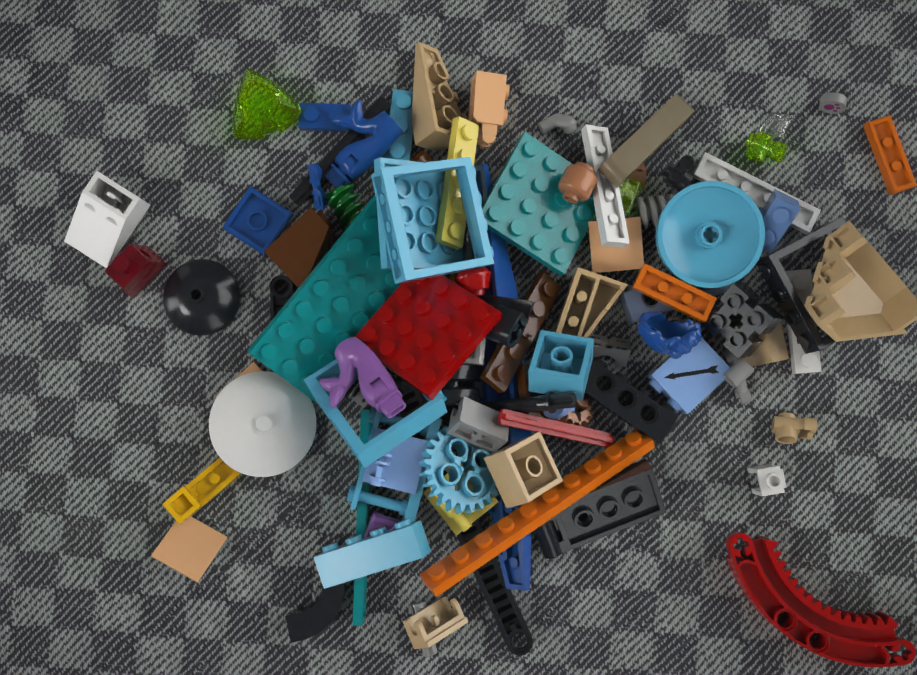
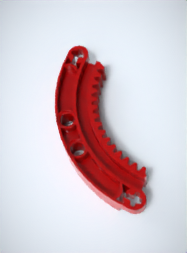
(840, 634)

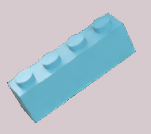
(373, 553)

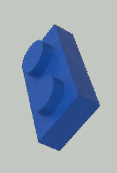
(319, 116)

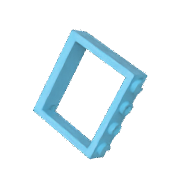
(394, 226)
(388, 439)

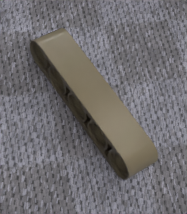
(646, 140)

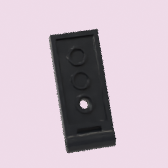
(611, 507)

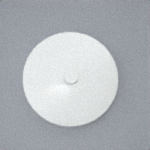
(262, 424)

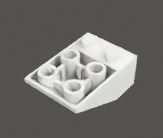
(104, 219)

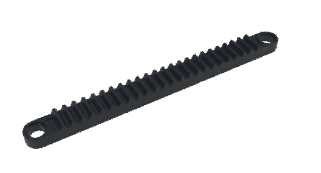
(489, 576)

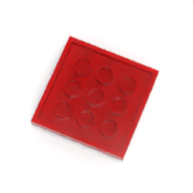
(428, 331)

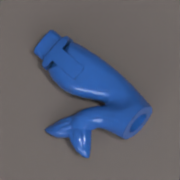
(360, 155)

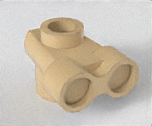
(788, 428)

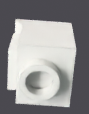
(770, 479)

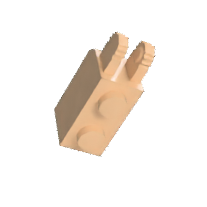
(487, 105)

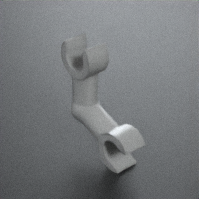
(741, 391)

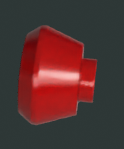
(474, 280)

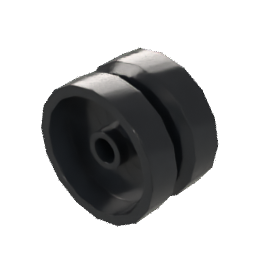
(455, 389)

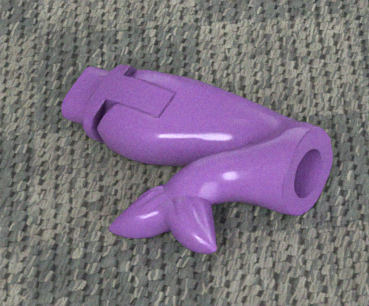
(374, 379)

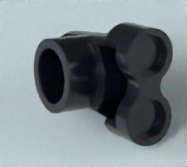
(677, 175)

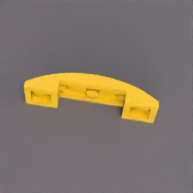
(200, 490)

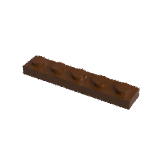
(506, 360)

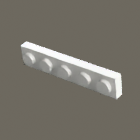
(714, 169)
(605, 195)

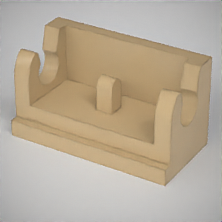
(434, 622)

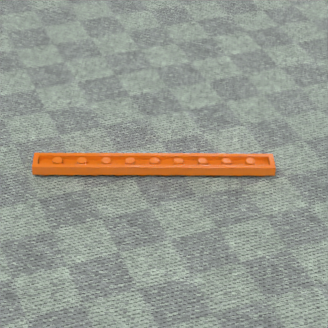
(535, 513)

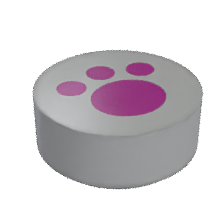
(833, 103)

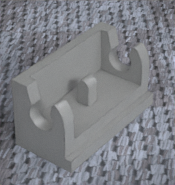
(477, 425)

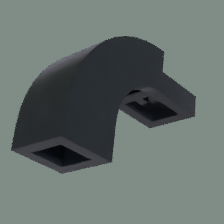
(311, 620)

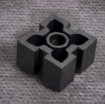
(756, 320)

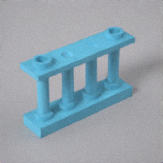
(408, 507)

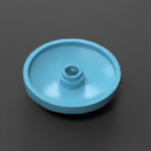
(710, 234)

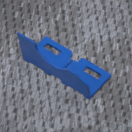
(315, 176)

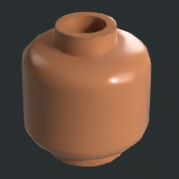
(577, 182)

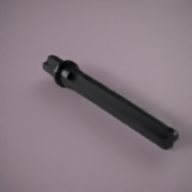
(304, 189)
(548, 402)

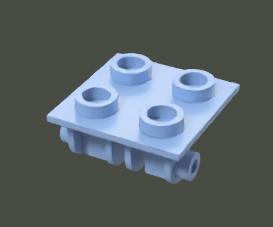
(399, 467)

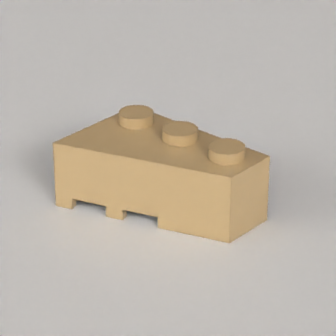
(587, 302)

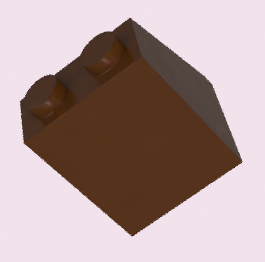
(303, 245)

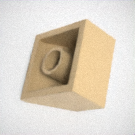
(523, 470)

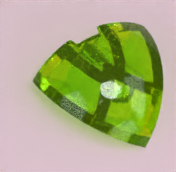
(262, 107)

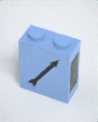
(688, 378)

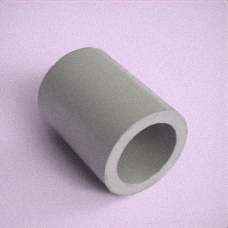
(738, 373)

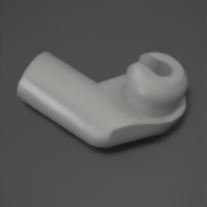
(558, 120)

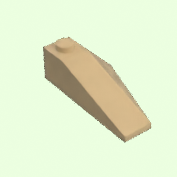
(433, 100)

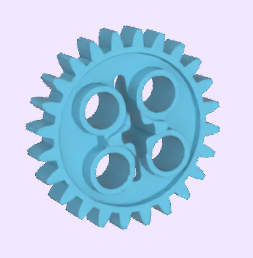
(441, 458)

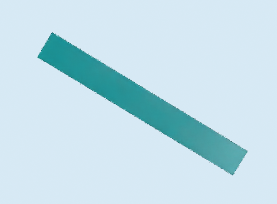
(362, 523)

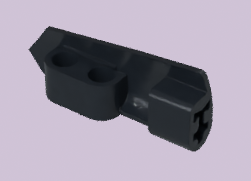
(514, 320)

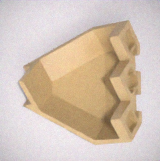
(858, 291)

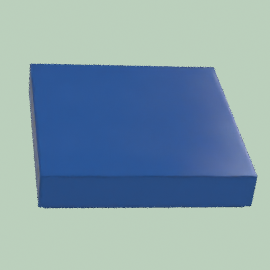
(257, 220)

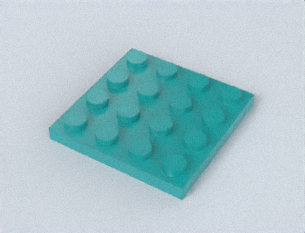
(530, 208)

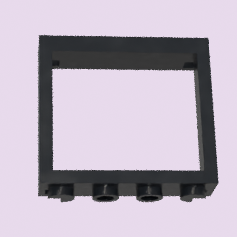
(786, 295)

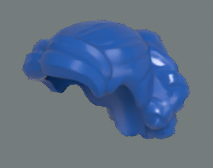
(668, 337)

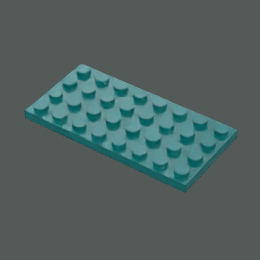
(328, 305)

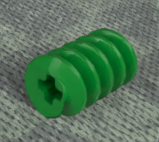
(344, 204)

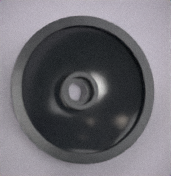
(218, 298)

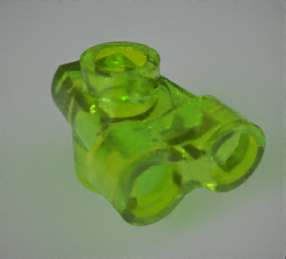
(761, 145)
(629, 191)

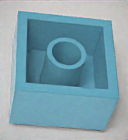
(560, 364)

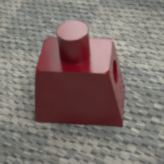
(134, 268)

